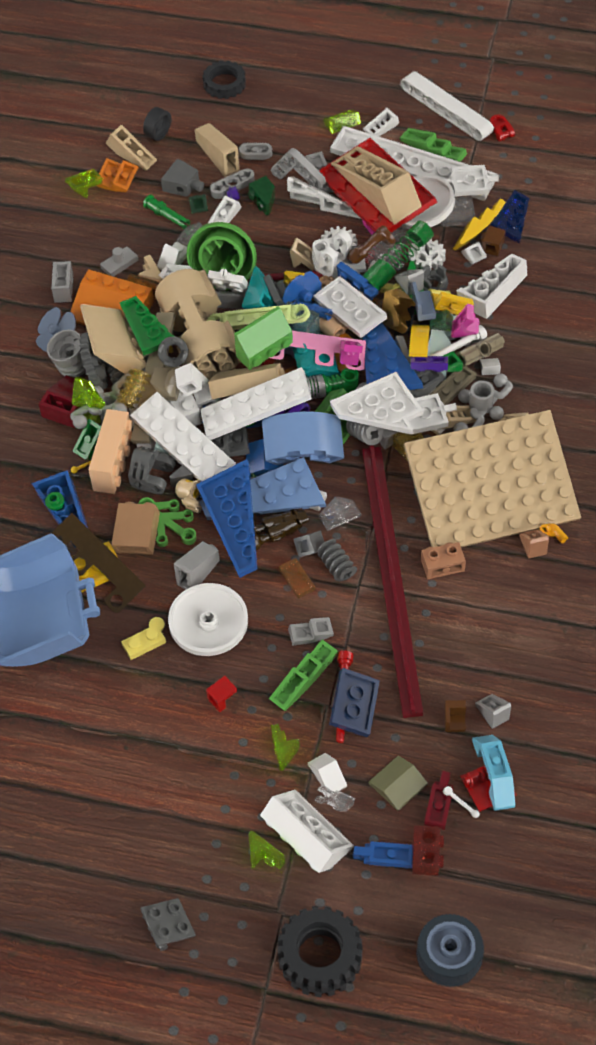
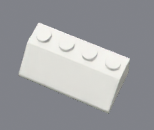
(306, 830)

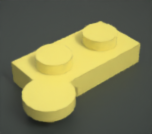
(146, 639)

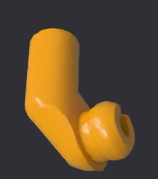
(554, 531)

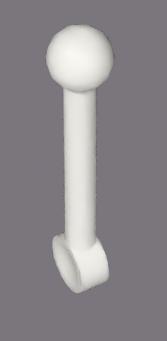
(448, 791)

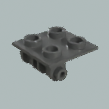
(167, 922)

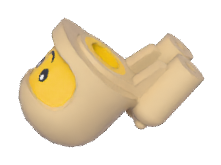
(188, 493)

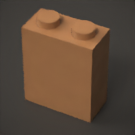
(135, 528)

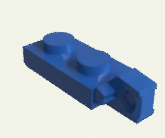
(356, 280)
(385, 854)

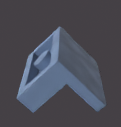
(424, 304)

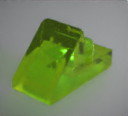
(83, 181)
(85, 394)
(284, 749)
(260, 848)

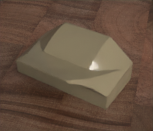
(165, 382)

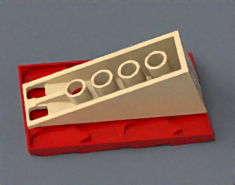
(376, 186)

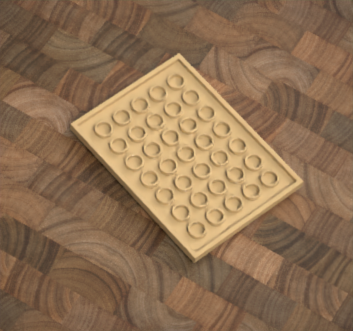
(492, 480)

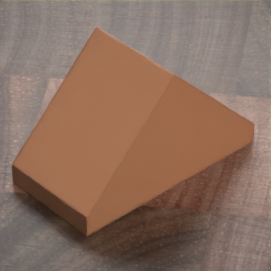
(534, 542)

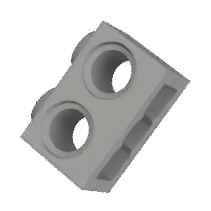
(62, 281)

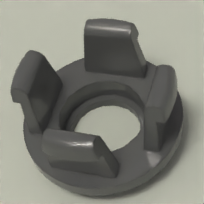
(438, 275)
(173, 362)

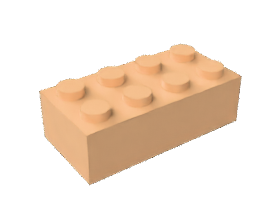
(111, 451)

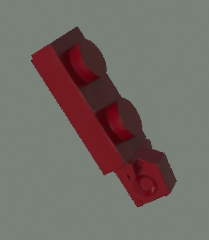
(438, 803)

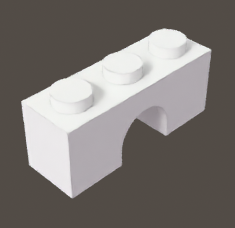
(192, 381)

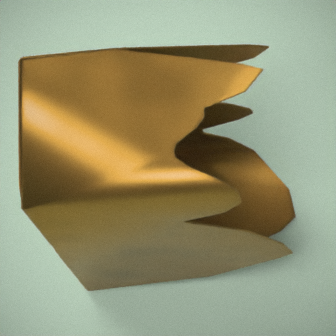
(396, 305)

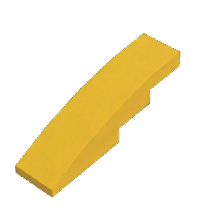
(477, 225)

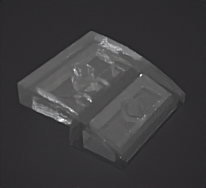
(461, 213)

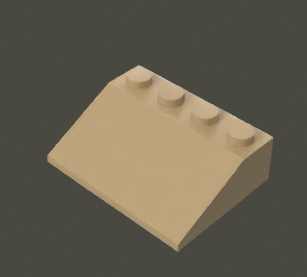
(112, 338)

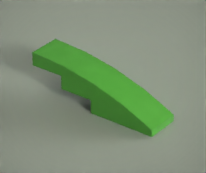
(430, 143)
(303, 676)

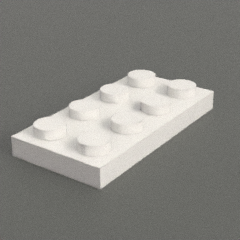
(350, 307)

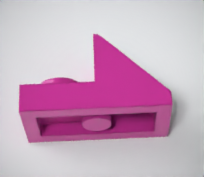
(465, 323)
(350, 352)

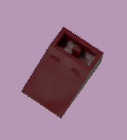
(57, 402)

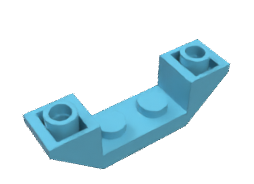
(498, 770)

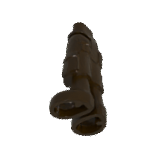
(279, 526)

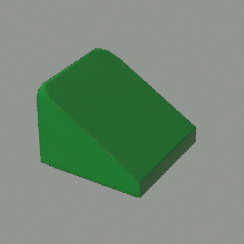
(454, 362)

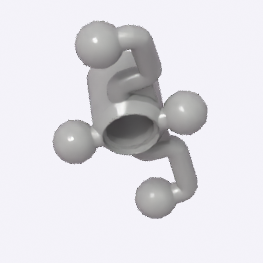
(109, 398)
(481, 400)

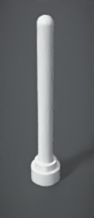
(460, 343)

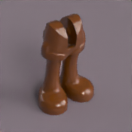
(357, 254)

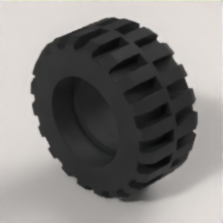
(311, 924)

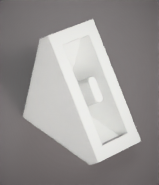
(328, 772)

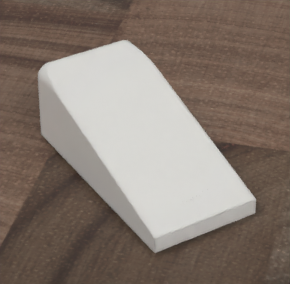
(226, 210)

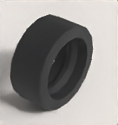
(157, 123)

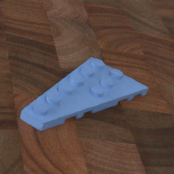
(283, 490)

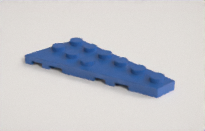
(385, 358)
(231, 509)

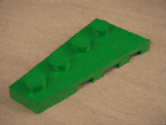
(144, 325)

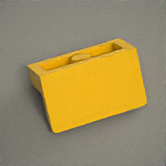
(450, 302)

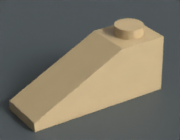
(130, 148)

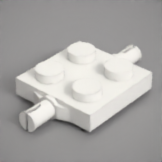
(470, 180)
(224, 280)
(433, 414)

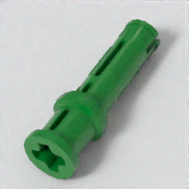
(160, 208)

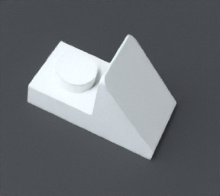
(172, 255)

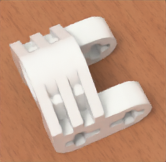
(328, 250)

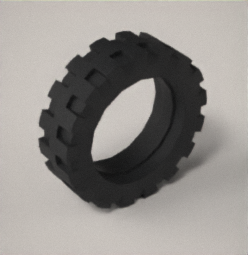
(224, 91)

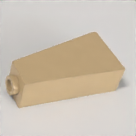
(218, 149)
(239, 380)

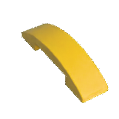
(419, 341)

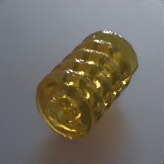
(132, 387)

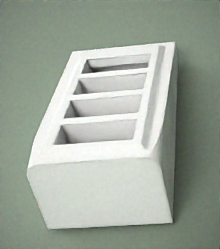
(382, 117)

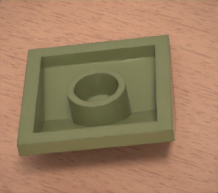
(398, 782)

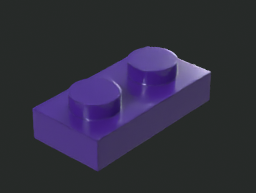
(434, 363)

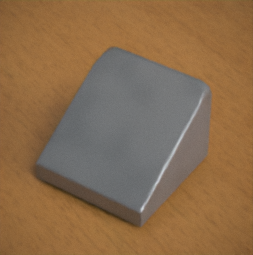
(179, 474)

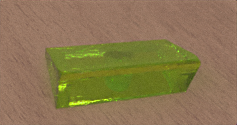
(336, 122)

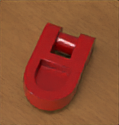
(500, 123)

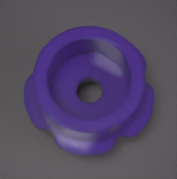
(233, 193)

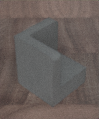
(308, 543)

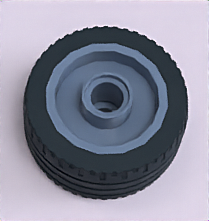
(453, 934)

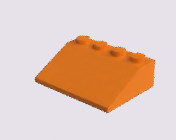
(107, 292)

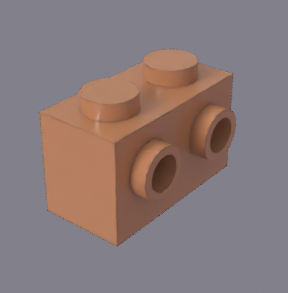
(443, 560)

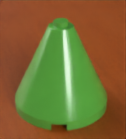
(222, 247)

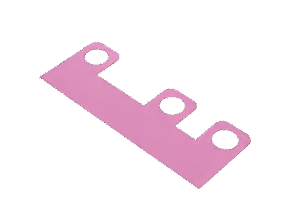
(323, 345)

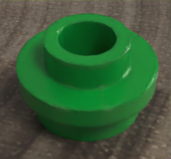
(57, 504)

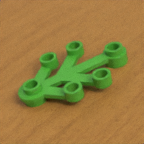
(167, 519)

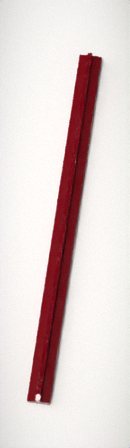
(392, 584)

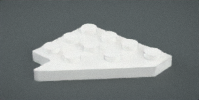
(380, 404)

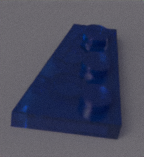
(512, 216)

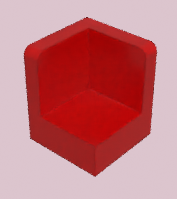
(220, 692)

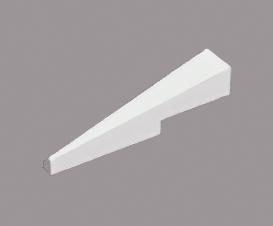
(305, 192)

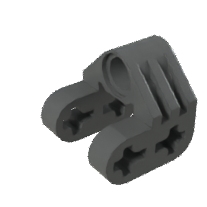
(141, 464)

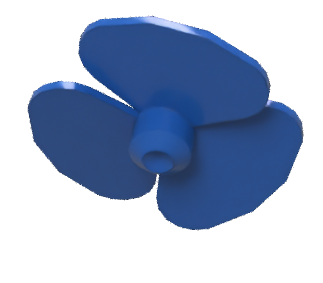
(302, 288)

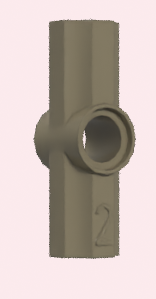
(481, 349)

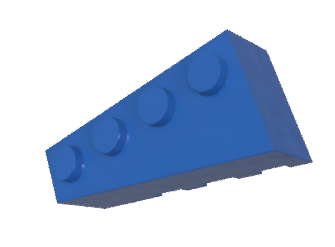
(63, 484)

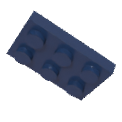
(354, 702)

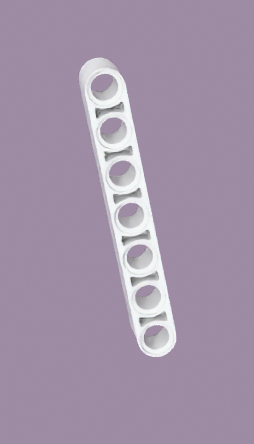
(447, 106)

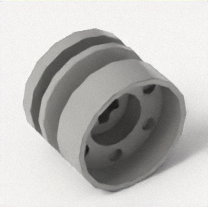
(65, 353)

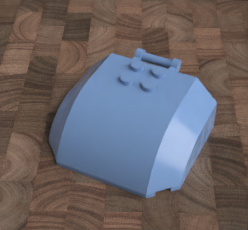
(42, 603)

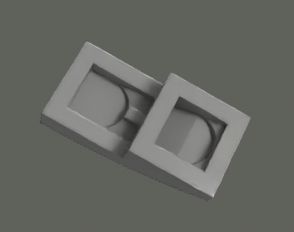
(310, 632)

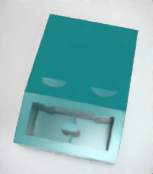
(257, 292)

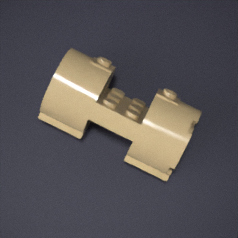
(193, 301)

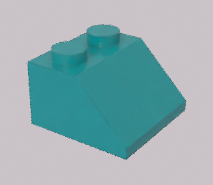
(306, 359)

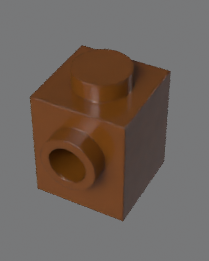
(493, 240)

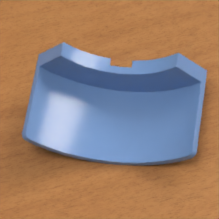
(302, 435)

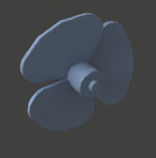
(50, 326)

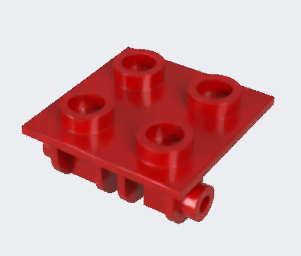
(478, 786)

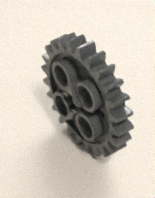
(94, 365)

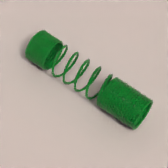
(382, 271)

